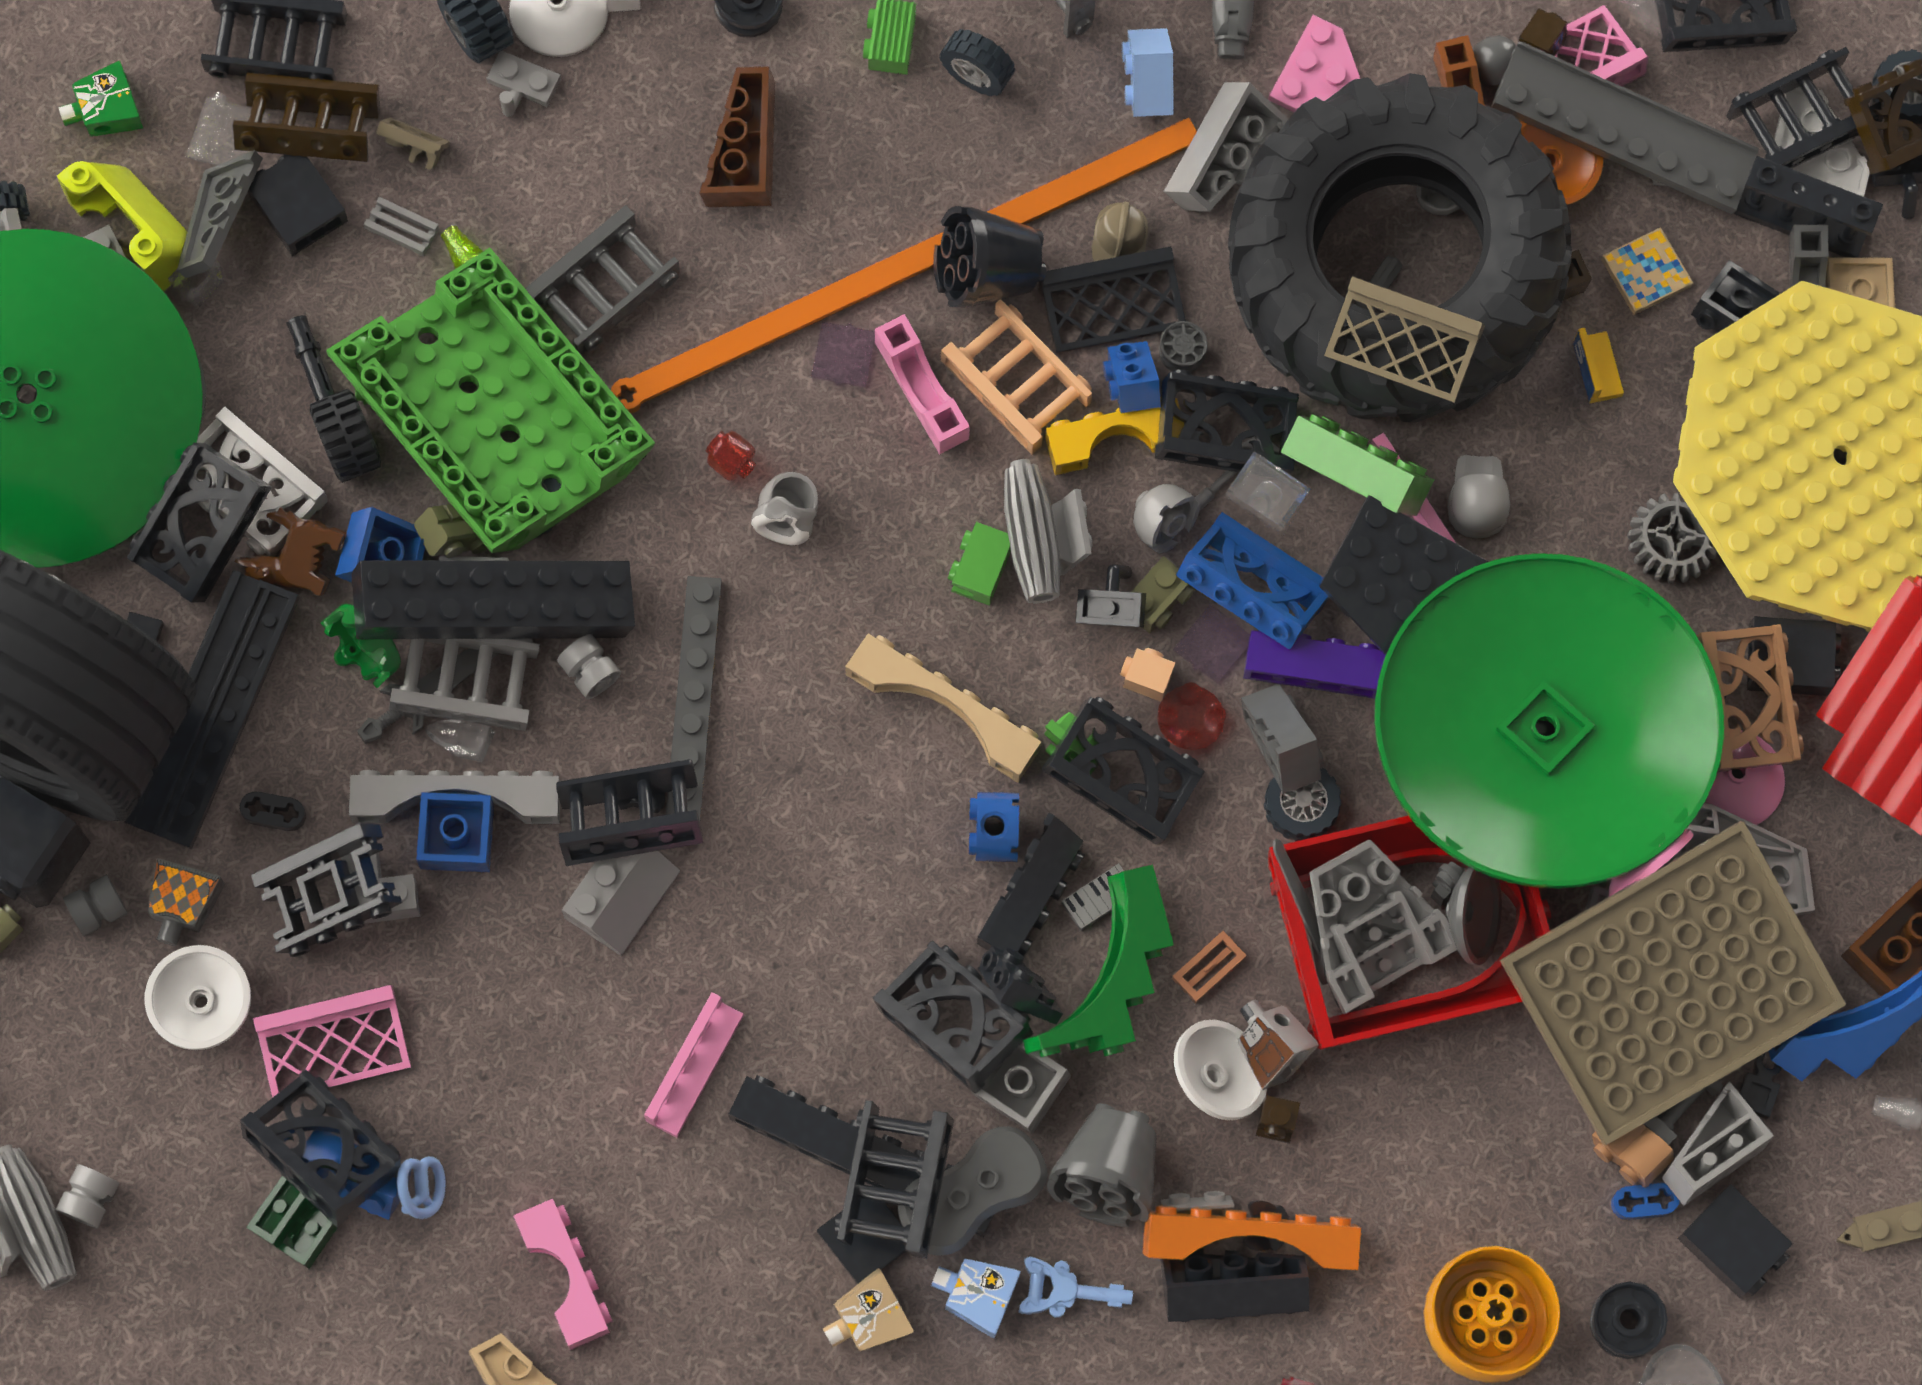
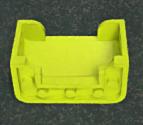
(109, 186)

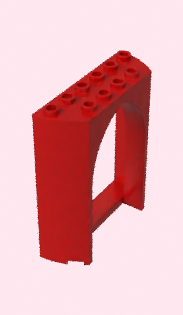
(1403, 846)

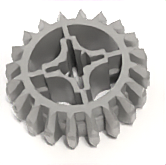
(1660, 537)

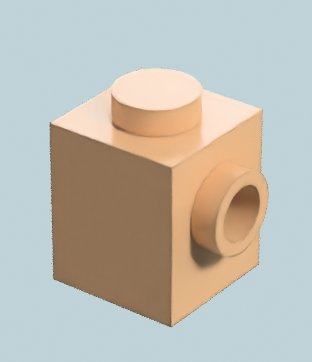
(1147, 673)

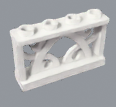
(295, 485)

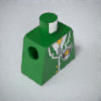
(103, 103)

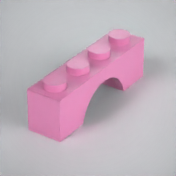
(913, 373)
(546, 1233)

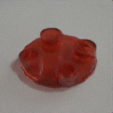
(1191, 717)

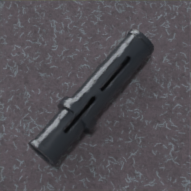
(309, 354)

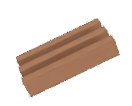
(1188, 986)

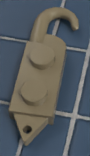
(1885, 1228)

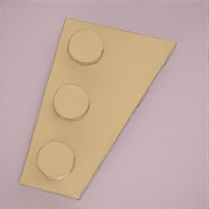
(505, 1364)

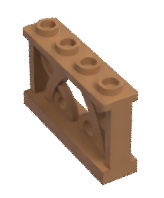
(1776, 687)

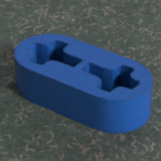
(1646, 1209)

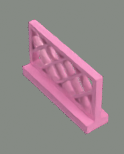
(1618, 69)
(327, 1012)

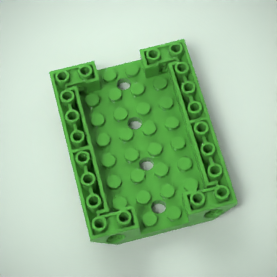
(526, 384)

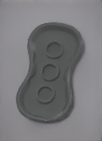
(995, 1175)

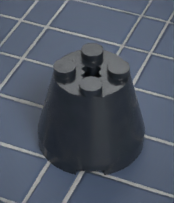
(986, 258)

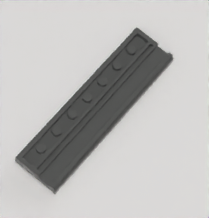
(1625, 127)

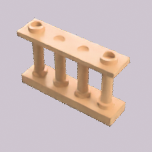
(1006, 407)

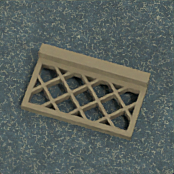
(1413, 310)

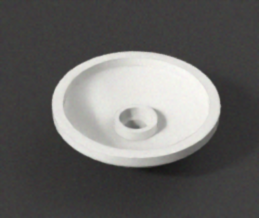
(558, 28)
(185, 978)
(1216, 1071)

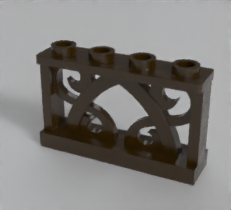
(1895, 148)

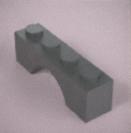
(1808, 254)

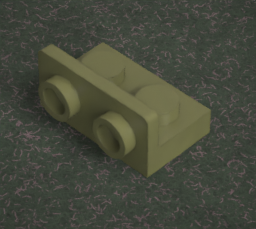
(1162, 593)

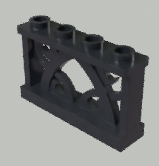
(1718, 35)
(1187, 446)
(242, 509)
(1077, 777)
(957, 1060)
(303, 1176)

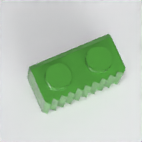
(891, 36)

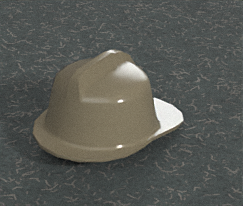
(1119, 232)

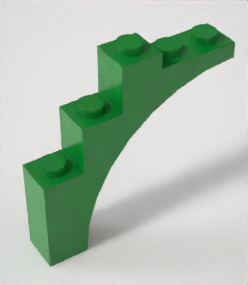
(1136, 936)

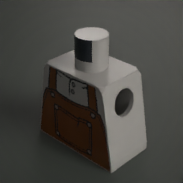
(1274, 1043)

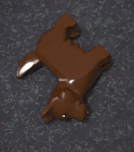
(300, 556)

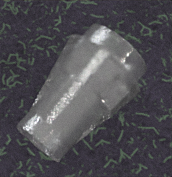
(1900, 1111)

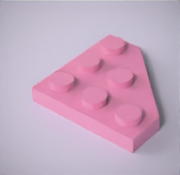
(1316, 67)

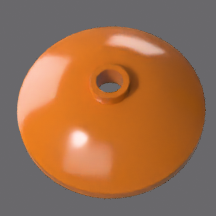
(1573, 166)

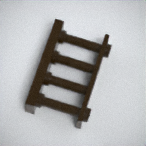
(311, 96)

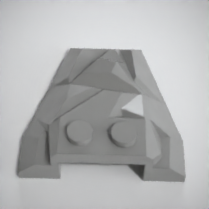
(1372, 924)

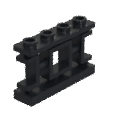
(314, 865)

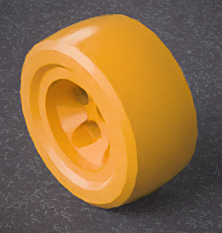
(1452, 1334)

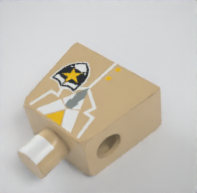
(868, 1315)

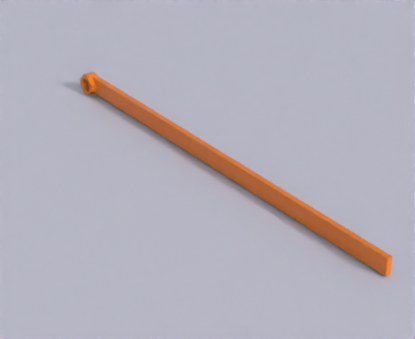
(895, 269)

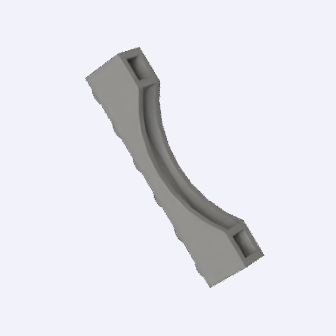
(383, 797)

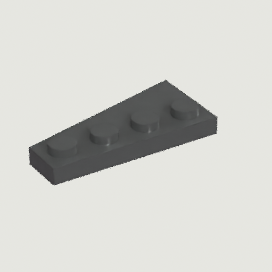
(215, 210)

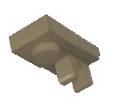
(402, 134)

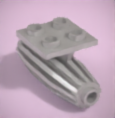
(1042, 536)
(31, 1223)

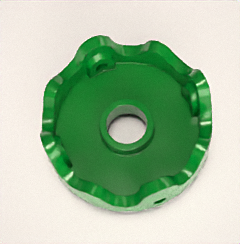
(374, 656)

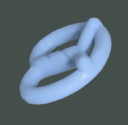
(420, 1171)

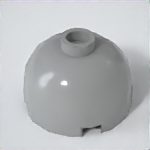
(1163, 514)

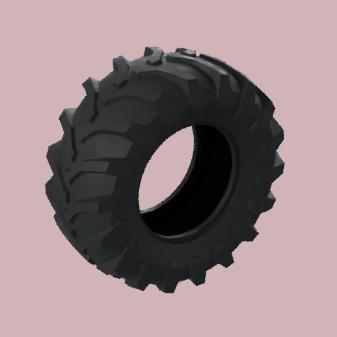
(1380, 139)

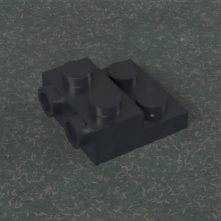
(1731, 297)
(1018, 985)

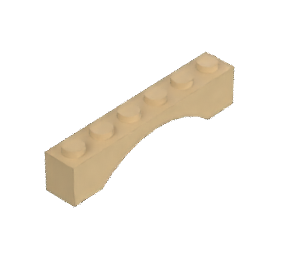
(886, 670)

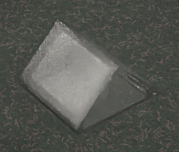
(1267, 494)

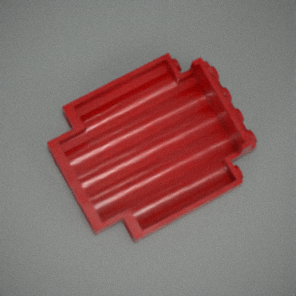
(1881, 711)

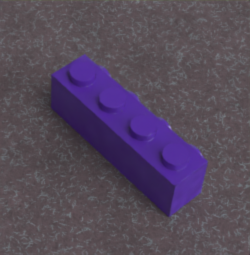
(1315, 664)

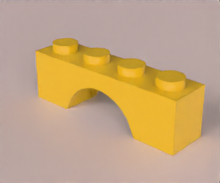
(1073, 442)

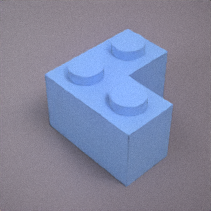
(1150, 63)

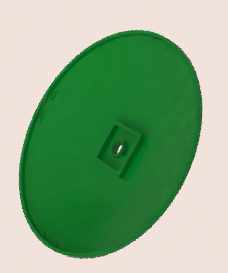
(110, 402)
(1562, 646)

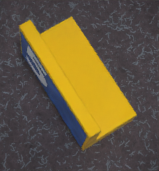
(1597, 366)

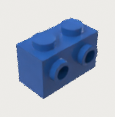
(1132, 377)

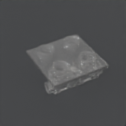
(214, 131)

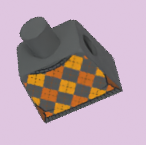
(181, 899)

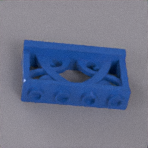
(1248, 552)

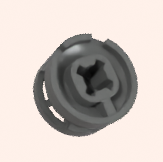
(1183, 347)

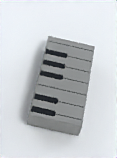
(1091, 900)

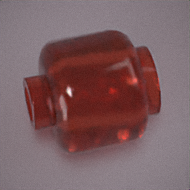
(731, 455)

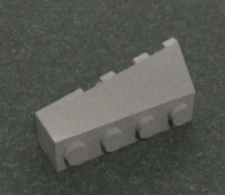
(1223, 146)

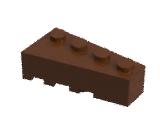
(743, 154)

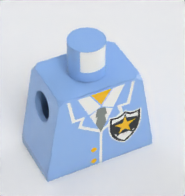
(978, 1293)

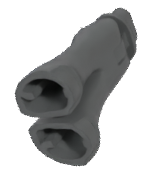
(1232, 26)

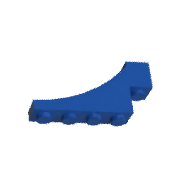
(1853, 1036)

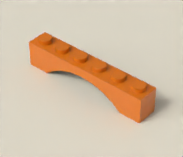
(1180, 1234)

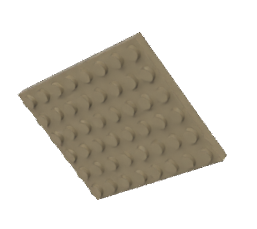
(1673, 982)

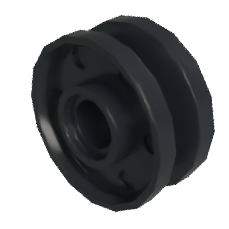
(748, 19)
(1644, 1305)

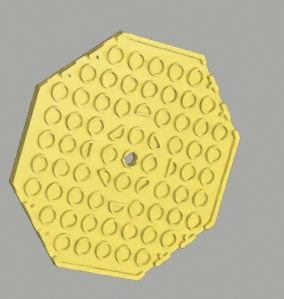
(1761, 442)

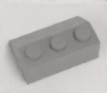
(619, 897)

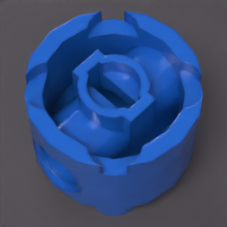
(998, 806)

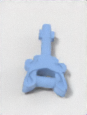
(1065, 1289)

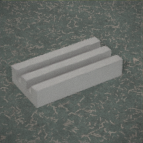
(376, 213)

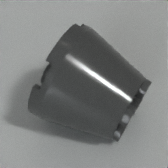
(1108, 1168)

